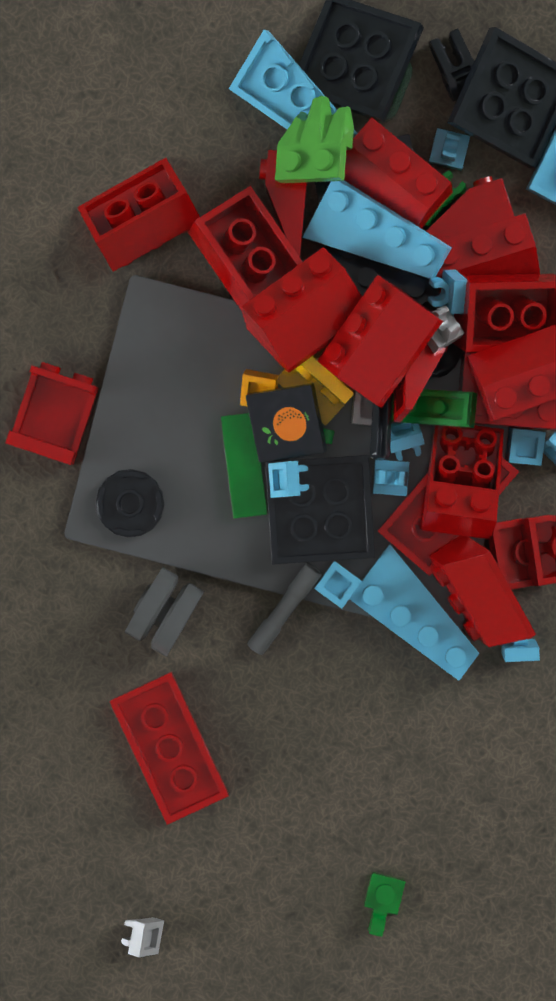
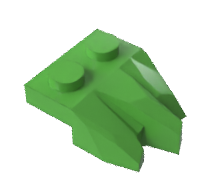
(315, 145)

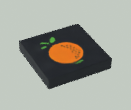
(286, 422)

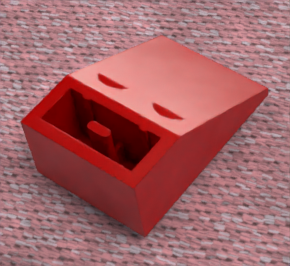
(463, 481)

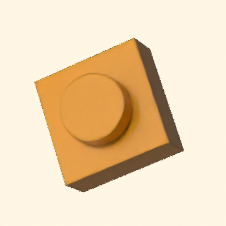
(257, 381)

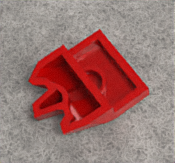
(526, 550)

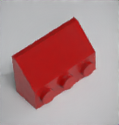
(395, 174)
(139, 214)
(493, 250)
(302, 309)
(379, 341)
(516, 373)
(480, 593)

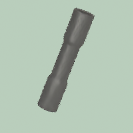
(296, 592)

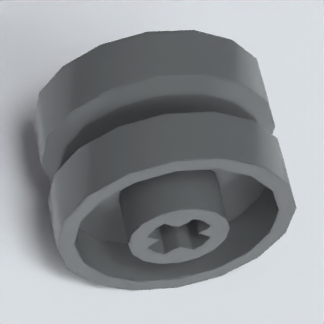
(160, 609)

